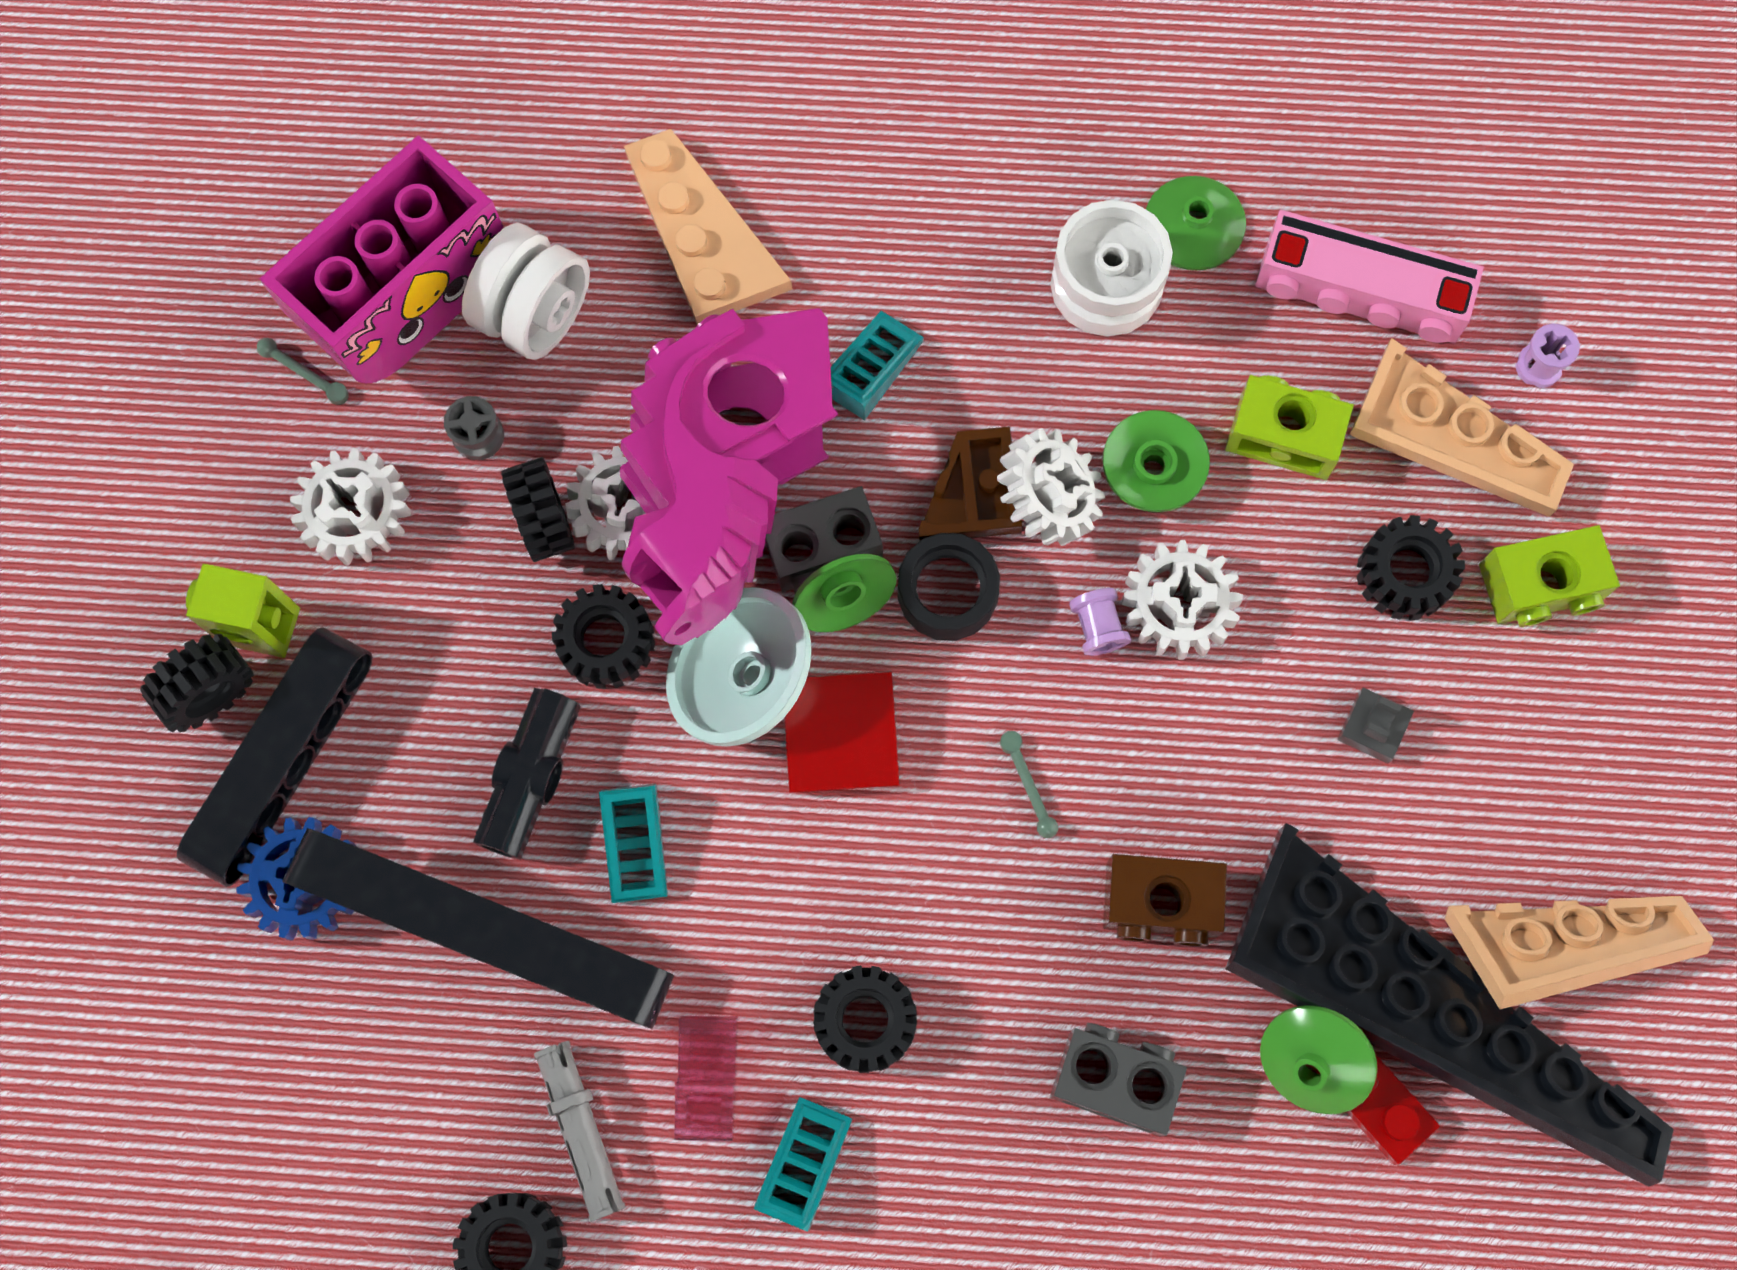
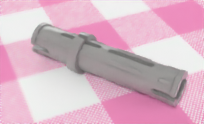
(579, 1130)

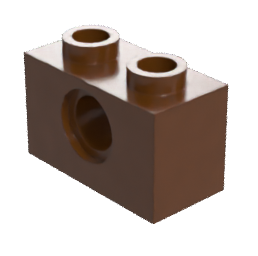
(1195, 884)

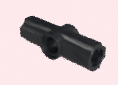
(527, 773)

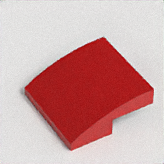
(843, 733)

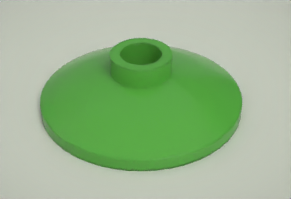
(1205, 241)
(1162, 439)
(845, 592)
(1331, 1045)

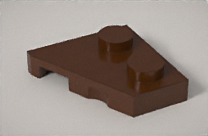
(968, 488)

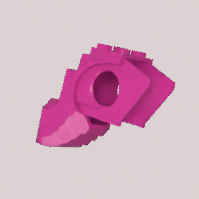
(715, 481)

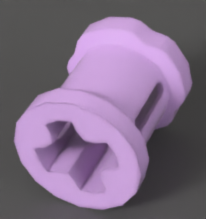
(1545, 349)
(1100, 621)

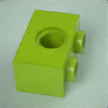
(1262, 437)
(1574, 558)
(243, 609)

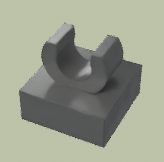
(1375, 725)

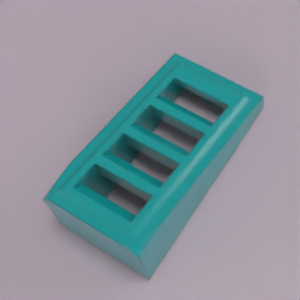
(864, 401)
(630, 795)
(785, 1211)

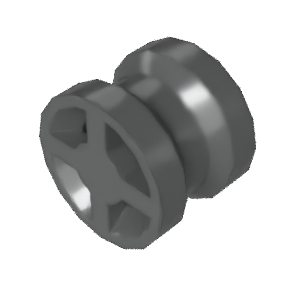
(467, 417)

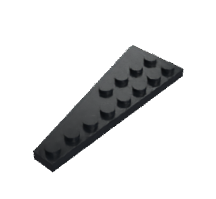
(1342, 949)

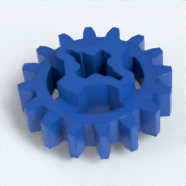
(294, 904)

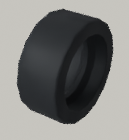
(948, 546)

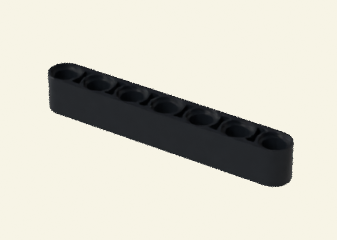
(478, 928)

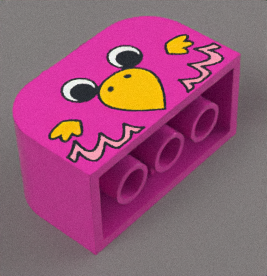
(387, 263)

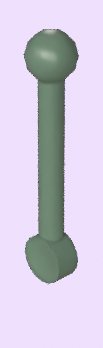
(335, 392)
(1011, 744)

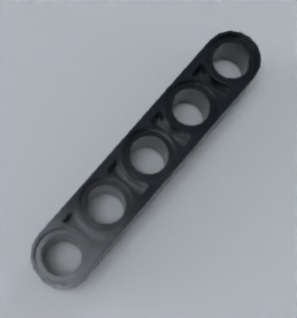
(274, 756)

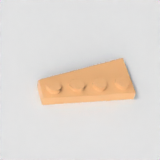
(704, 236)
(1439, 427)
(1573, 946)

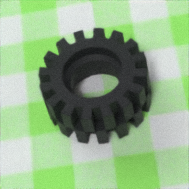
(537, 509)
(1426, 542)
(592, 607)
(196, 683)
(829, 1019)
(510, 1209)

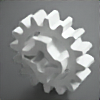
(1051, 487)
(370, 490)
(602, 492)
(1204, 599)

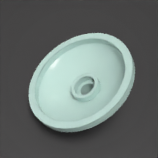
(742, 672)

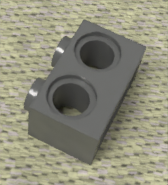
(816, 527)
(1114, 1094)

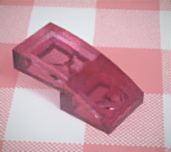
(706, 1078)

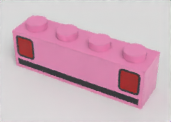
(1369, 277)

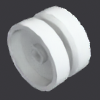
(1110, 267)
(525, 290)

